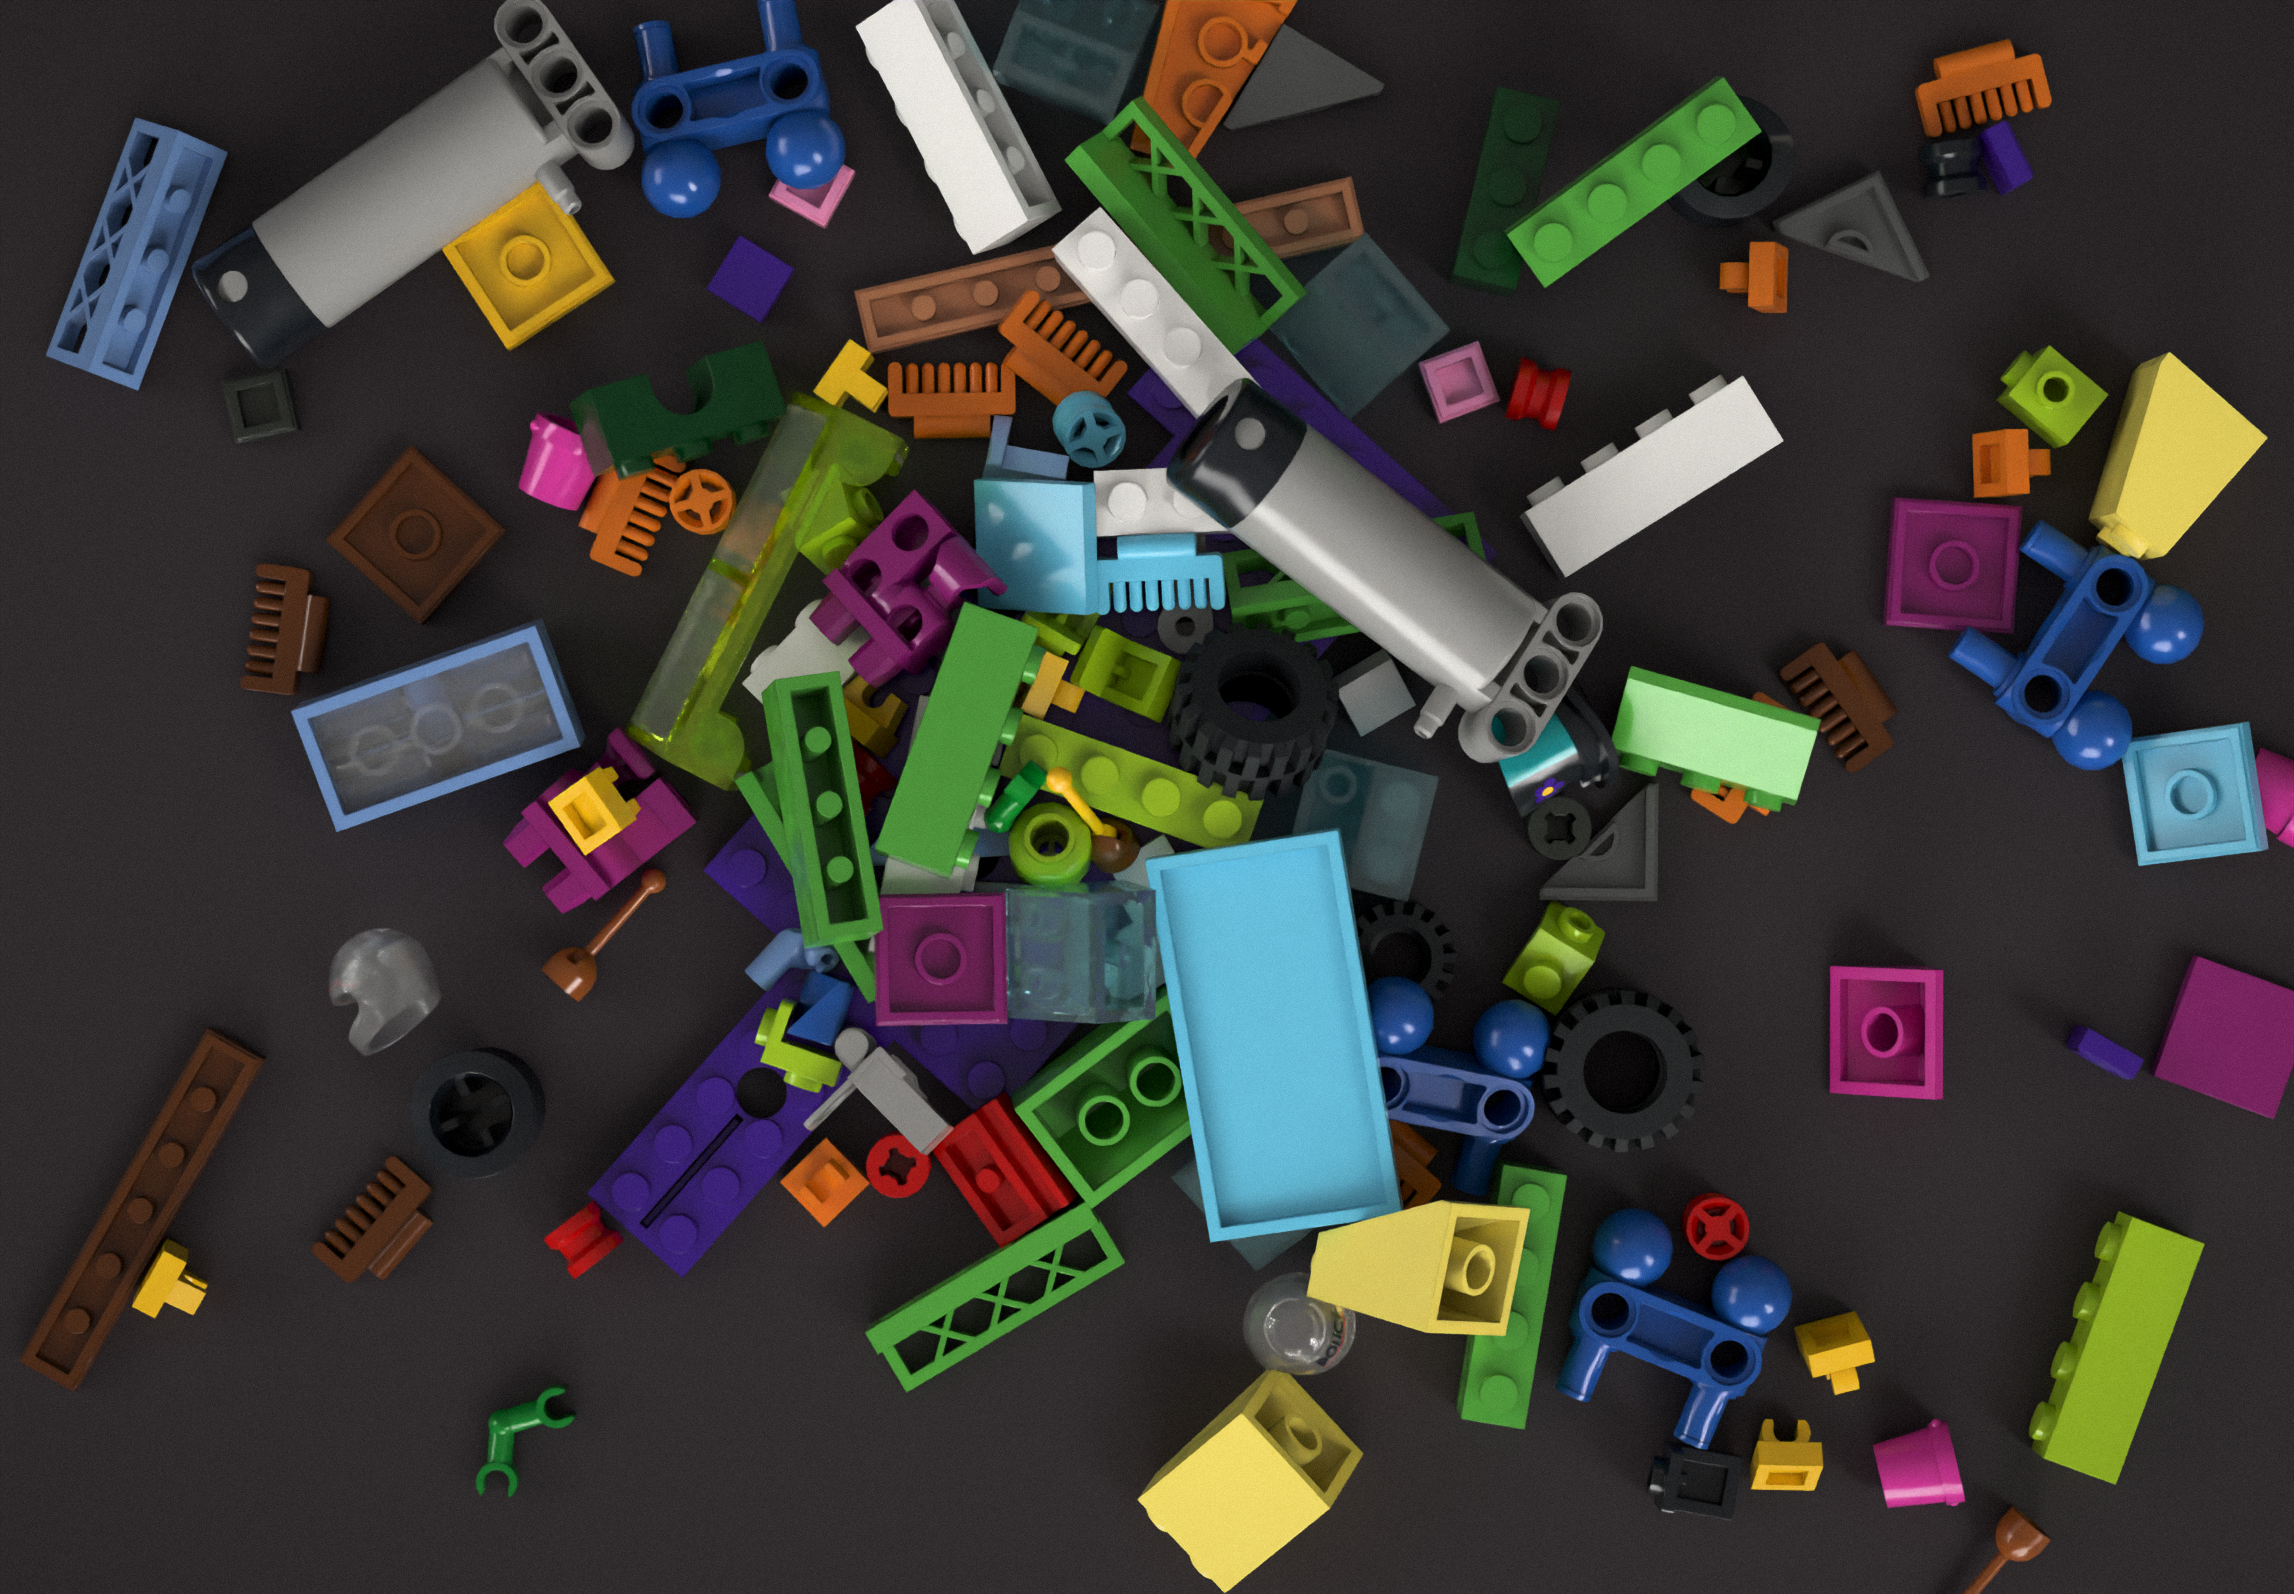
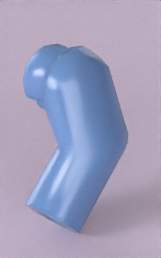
(788, 952)

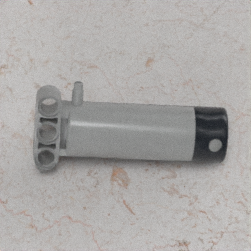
(414, 189)
(1386, 569)

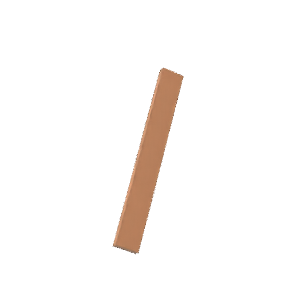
(985, 291)

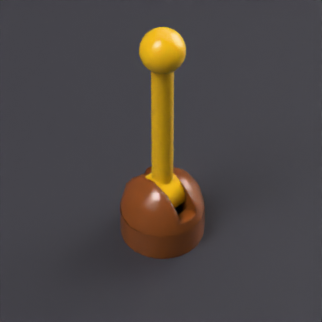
(1107, 852)

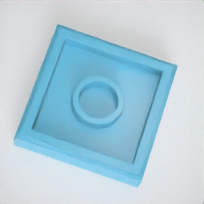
(1038, 543)
(2194, 794)

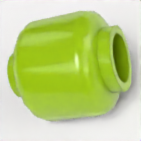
(1050, 827)

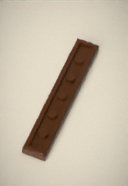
(142, 1209)

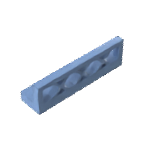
(143, 255)

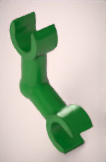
(1015, 797)
(502, 1430)

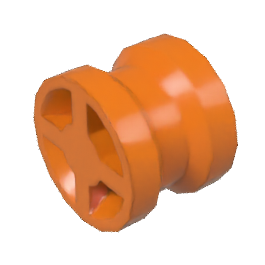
(689, 494)

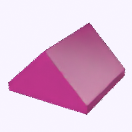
(1886, 1031)

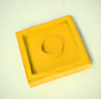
(528, 266)

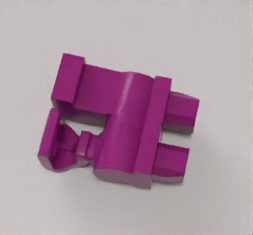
(883, 591)
(658, 823)

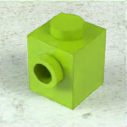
(2050, 395)
(841, 525)

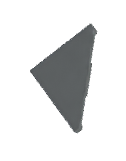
(1298, 80)
(1858, 225)
(1618, 859)

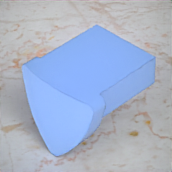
(1019, 462)

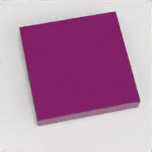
(1952, 565)
(941, 959)
(2229, 1037)

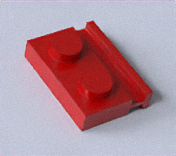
(1003, 1170)

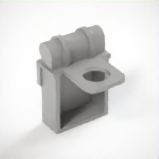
(888, 1087)

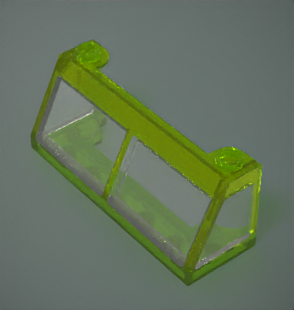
(683, 700)

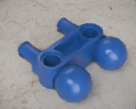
(732, 107)
(2074, 642)
(1451, 1087)
(1668, 1329)

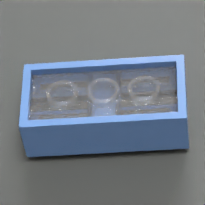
(439, 724)

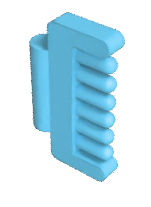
(1165, 559)

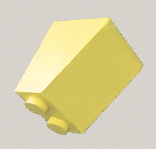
(2167, 459)
(1426, 1266)
(1251, 1479)

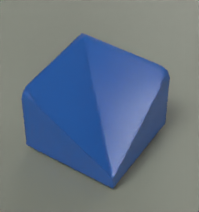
(822, 1007)

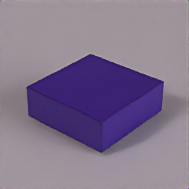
(2004, 158)
(750, 279)
(2103, 1052)

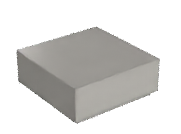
(1373, 692)

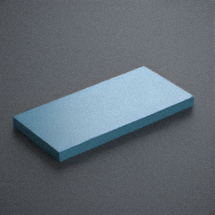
(1275, 1035)

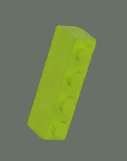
(1134, 786)
(2115, 1346)

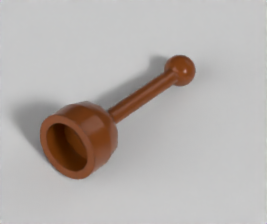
(575, 967)
(2017, 1540)

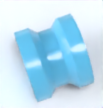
(1099, 440)

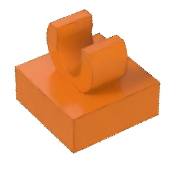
(1762, 278)
(2006, 463)
(825, 1181)

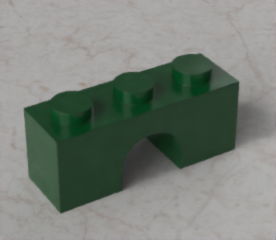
(1503, 190)
(629, 428)

